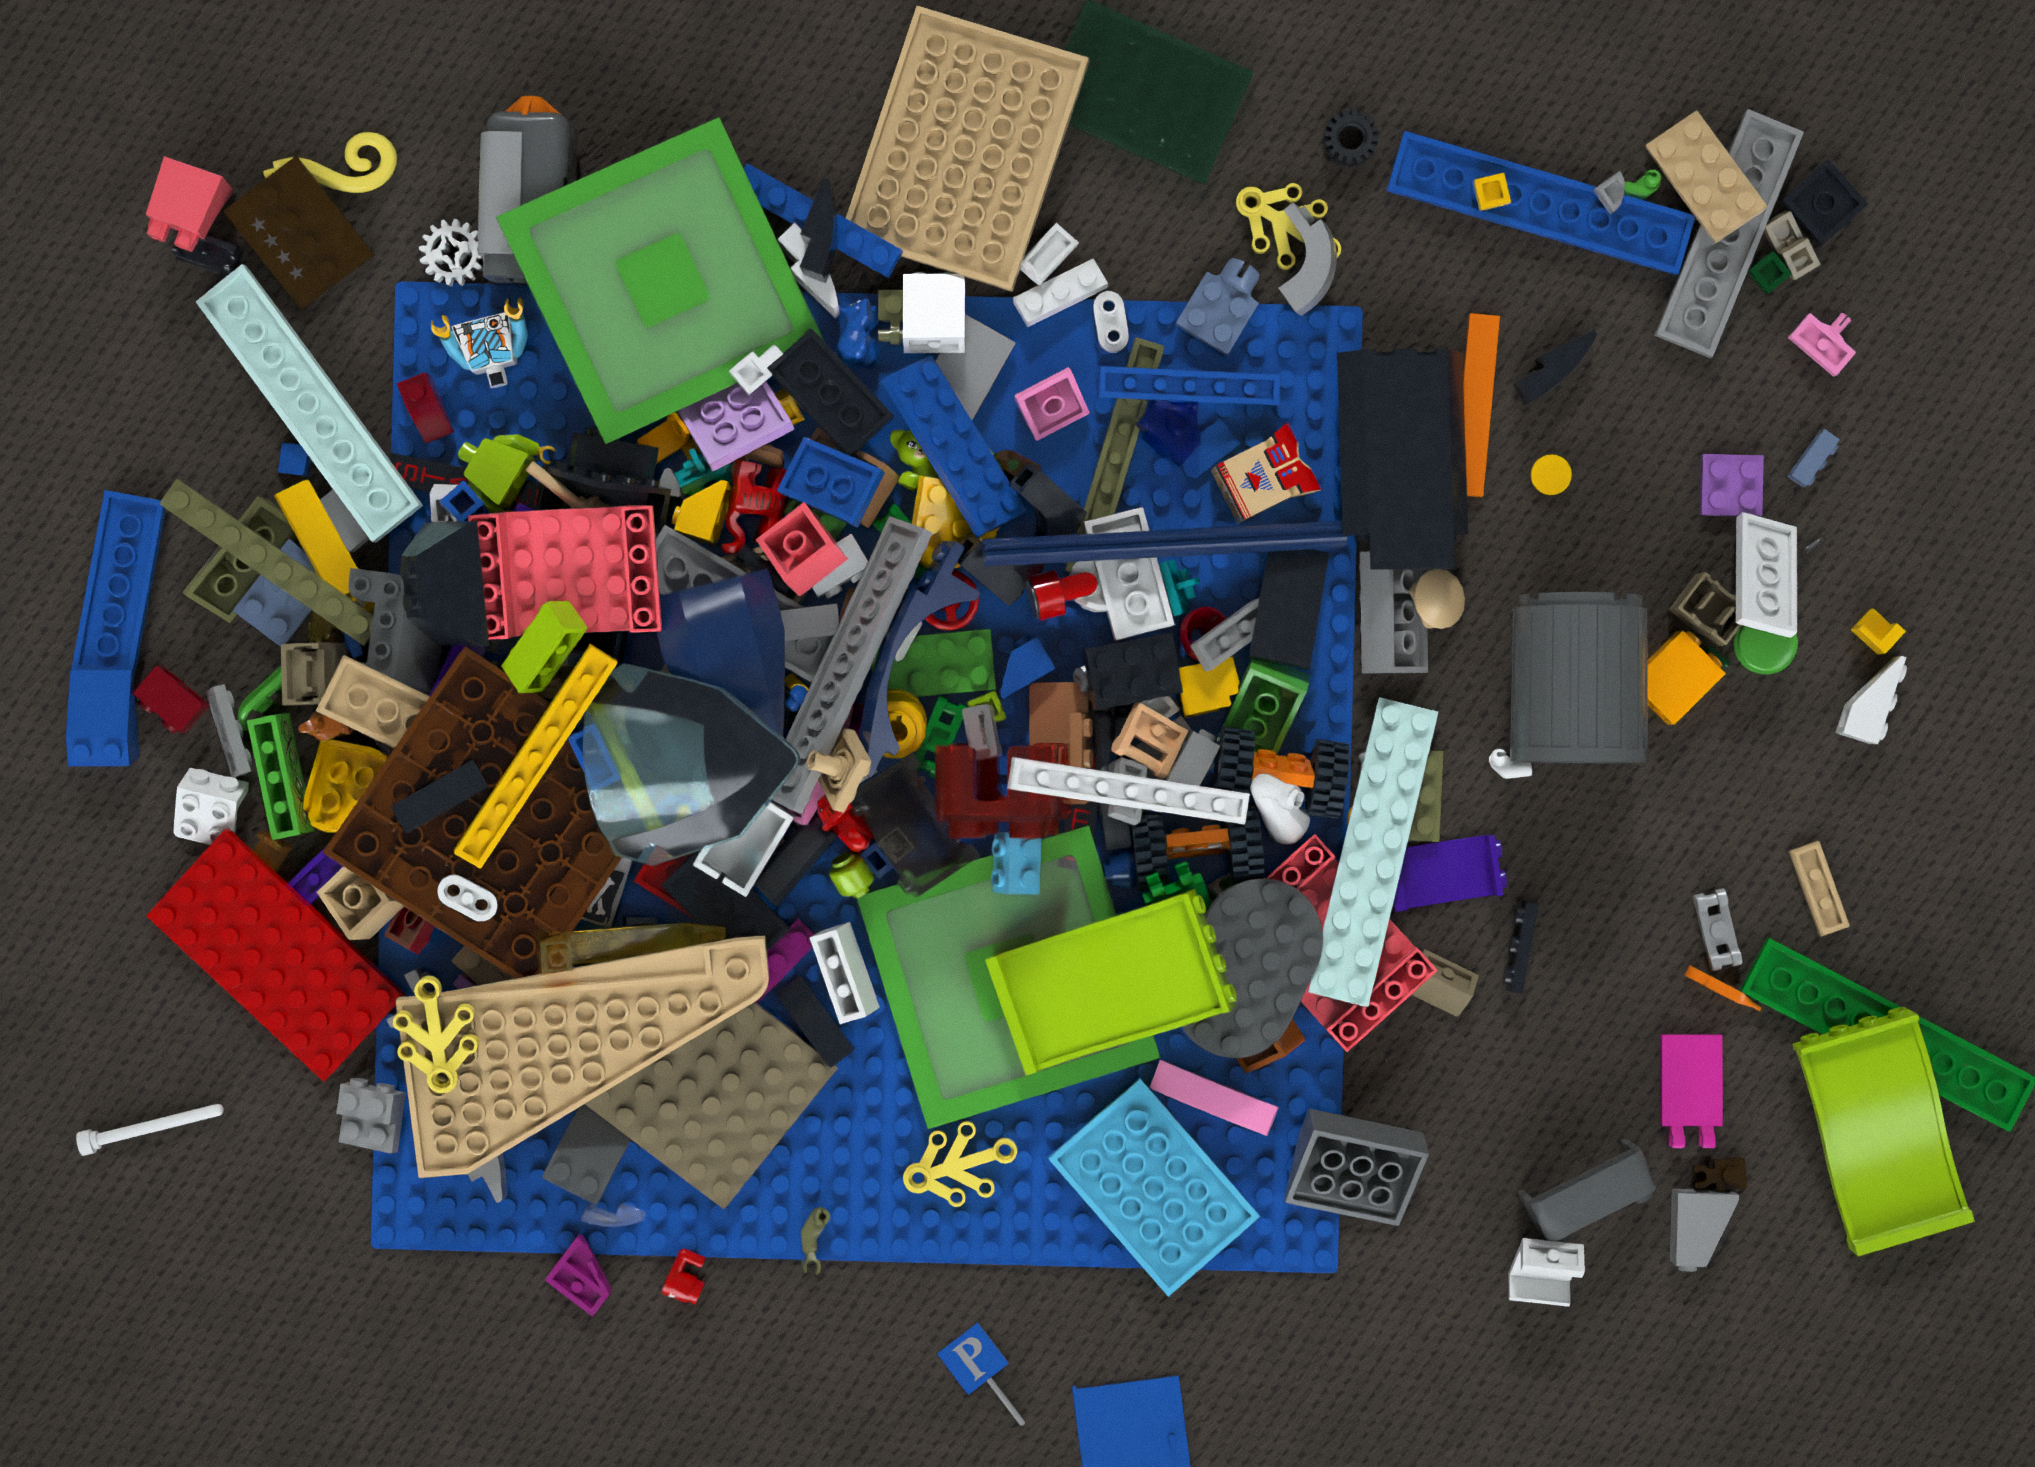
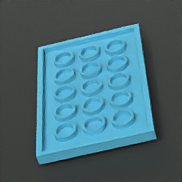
(1154, 1187)

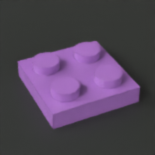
(1731, 484)

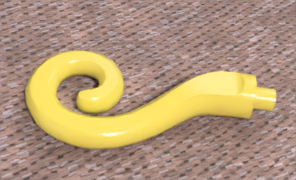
(353, 184)

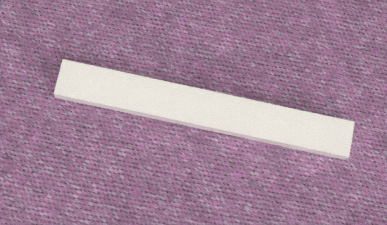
(1128, 790)

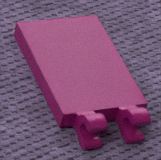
(1691, 1086)

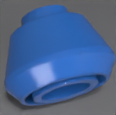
(1121, 869)

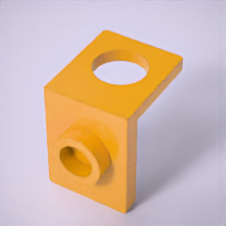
(667, 437)

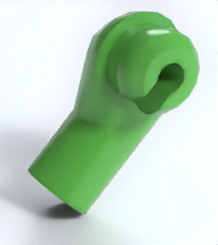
(1643, 187)

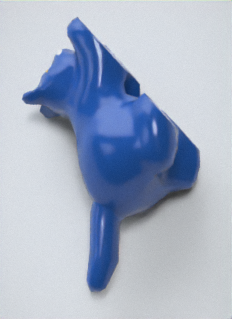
(856, 341)

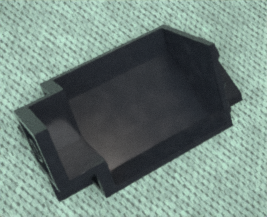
(620, 476)

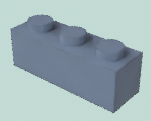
(1814, 458)

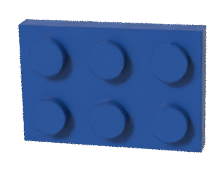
(830, 481)

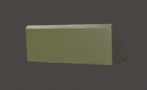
(226, 578)

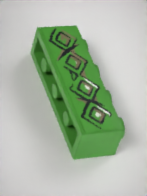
(279, 775)

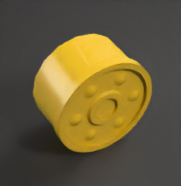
(907, 721)

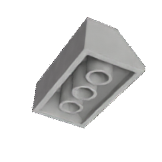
(1390, 626)

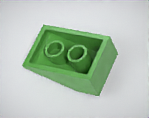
(1267, 702)

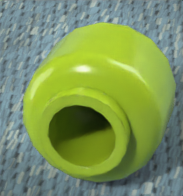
(851, 875)

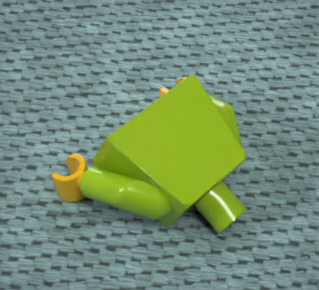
(499, 468)

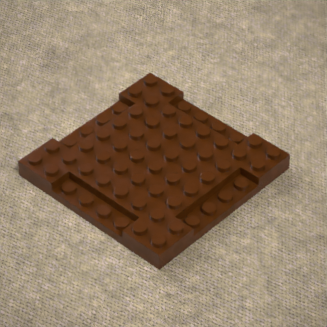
(543, 865)

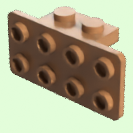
(1062, 715)

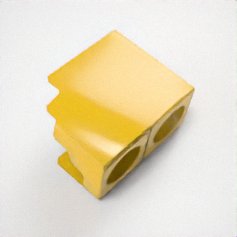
(1207, 690)

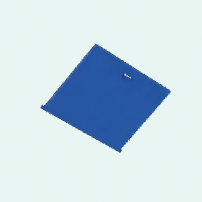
(1132, 1424)

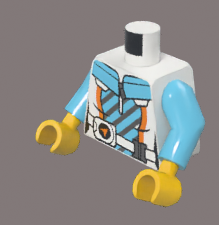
(487, 343)

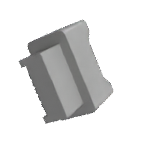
(982, 731)

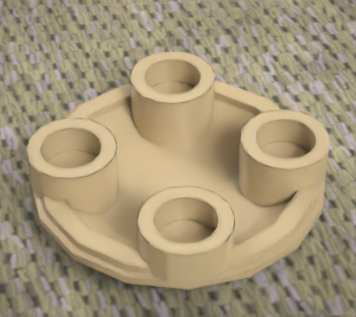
(1438, 598)

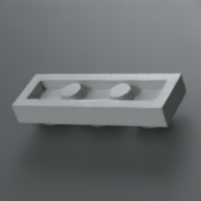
(1226, 637)
(229, 730)

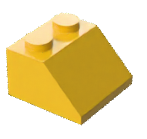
(704, 514)

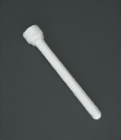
(89, 1141)

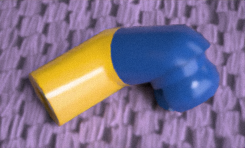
(797, 692)

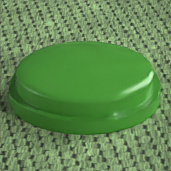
(1763, 651)

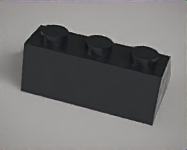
(794, 859)

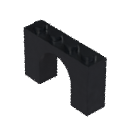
(1055, 515)

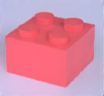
(801, 549)

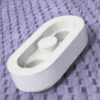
(1110, 321)
(467, 897)

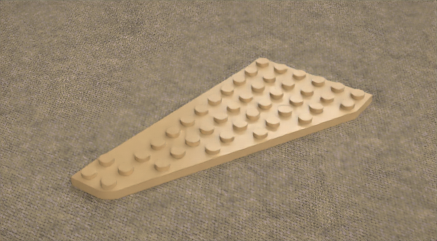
(565, 1040)

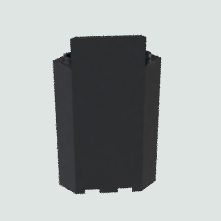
(1403, 455)

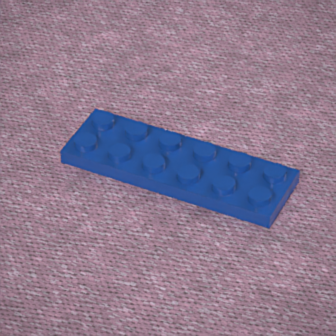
(953, 446)
(119, 582)

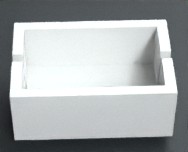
(748, 855)

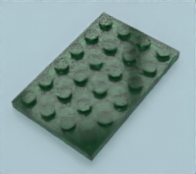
(1154, 92)

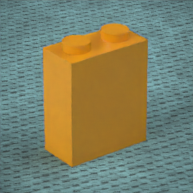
(1680, 676)

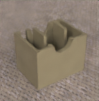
(1706, 609)
(308, 672)

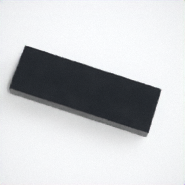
(439, 796)

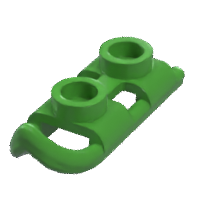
(260, 697)

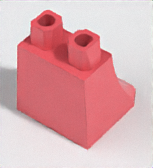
(185, 201)

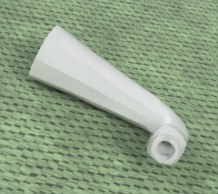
(1280, 808)

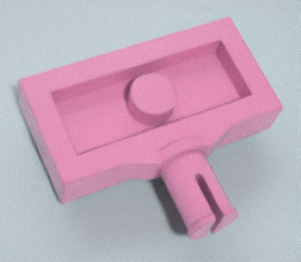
(1824, 342)

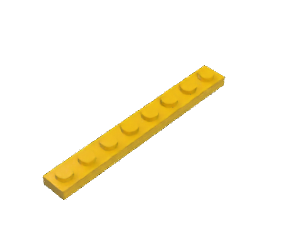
(535, 756)

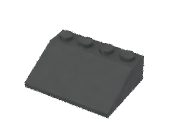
(1355, 1167)

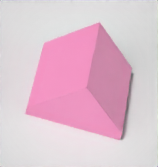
(1051, 404)

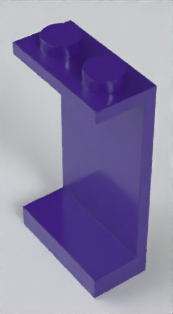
(1450, 872)

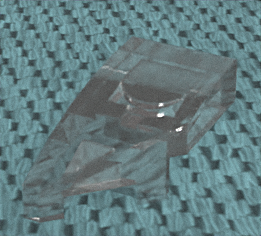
(625, 1216)

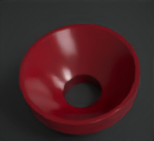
(1202, 619)

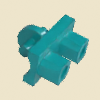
(697, 473)
(1175, 588)

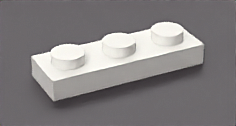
(1060, 292)

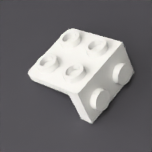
(207, 805)

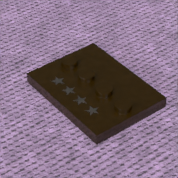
(299, 232)

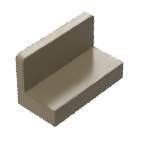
(1449, 987)

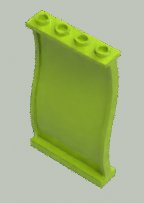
(1112, 982)
(1883, 1131)

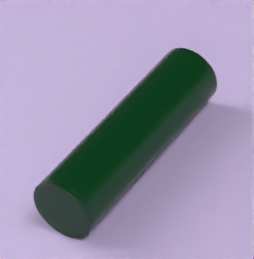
(1725, 662)

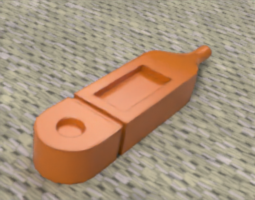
(1720, 987)

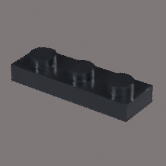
(1520, 946)

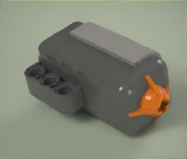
(521, 159)

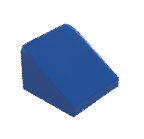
(294, 460)

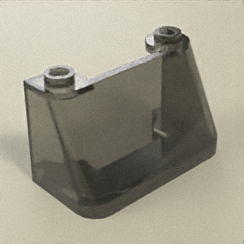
(905, 826)

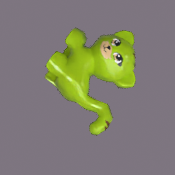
(912, 455)

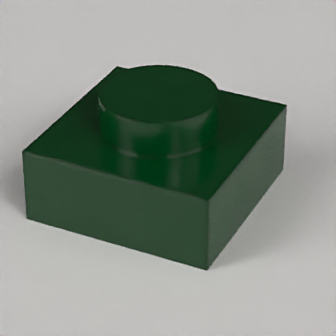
(1769, 273)

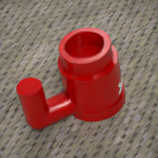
(682, 1284)

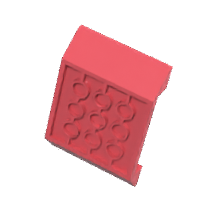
(579, 555)
(1400, 966)

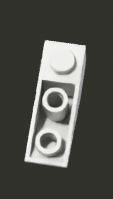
(1867, 710)

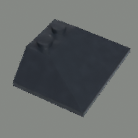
(446, 583)

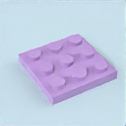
(735, 423)

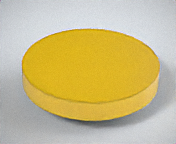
(1551, 474)

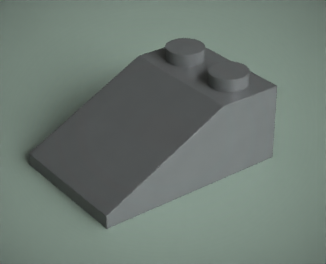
(587, 1155)

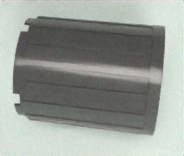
(1579, 679)

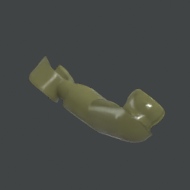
(809, 1233)

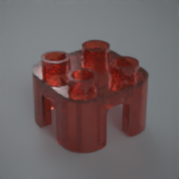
(972, 799)

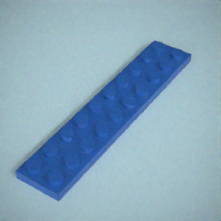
(1541, 204)

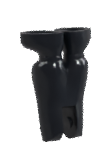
(1106, 730)

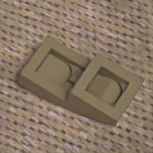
(1790, 245)

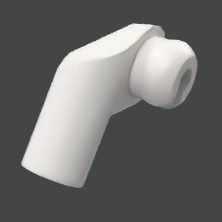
(1501, 764)

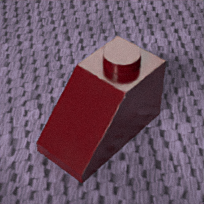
(425, 407)

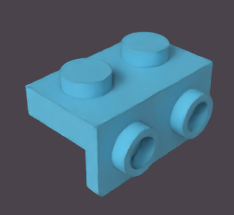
(1016, 865)

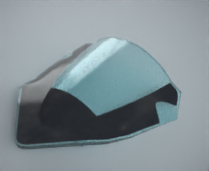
(677, 764)

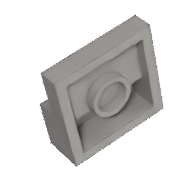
(370, 1115)

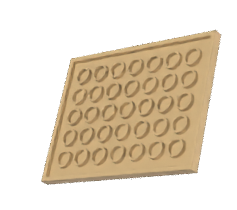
(966, 146)

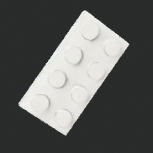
(1766, 575)

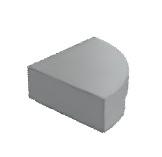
(1611, 192)

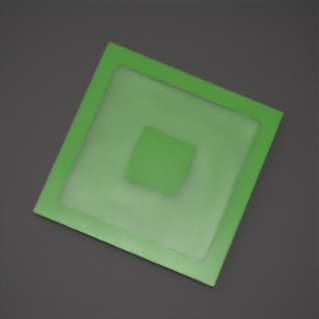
(657, 278)
(942, 990)

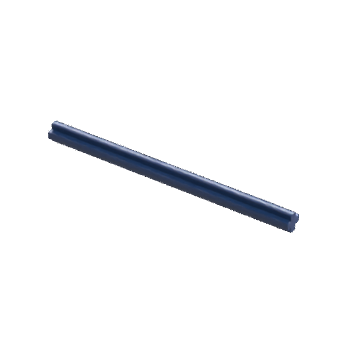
(1162, 543)

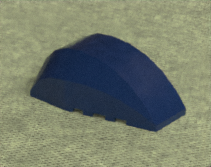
(730, 639)

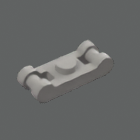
(1717, 929)

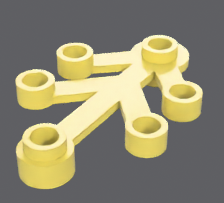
(1280, 221)
(435, 1040)
(955, 1166)

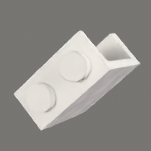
(933, 313)
(1544, 1271)

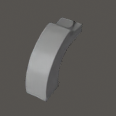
(1320, 262)

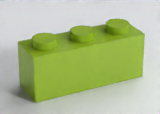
(544, 646)

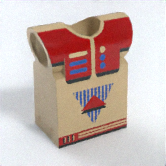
(1264, 475)

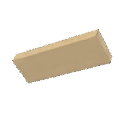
(1819, 888)

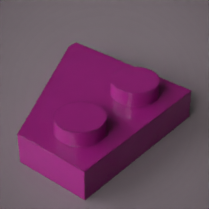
(580, 1277)

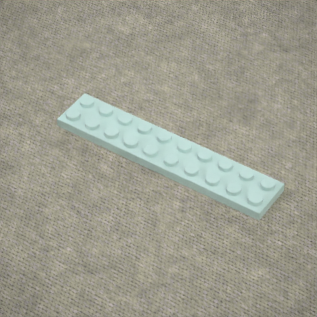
(309, 403)
(1373, 851)

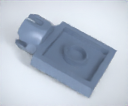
(1221, 306)

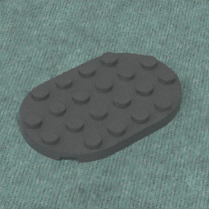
(1270, 955)

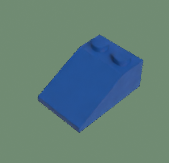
(101, 718)

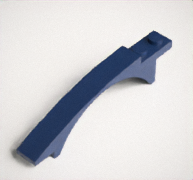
(935, 591)

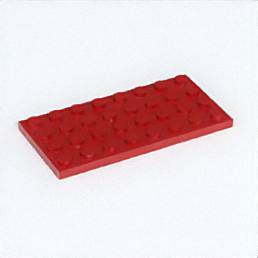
(275, 954)

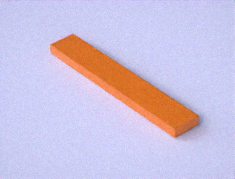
(1478, 395)

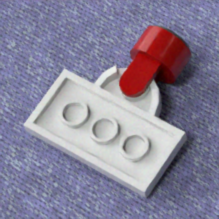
(1123, 588)

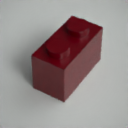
(170, 699)

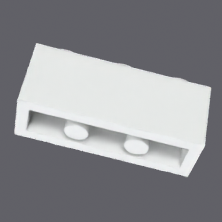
(844, 972)

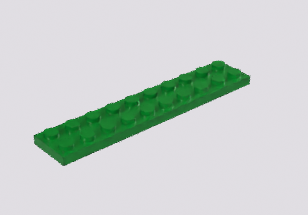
(1826, 999)

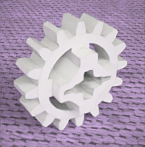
(439, 256)

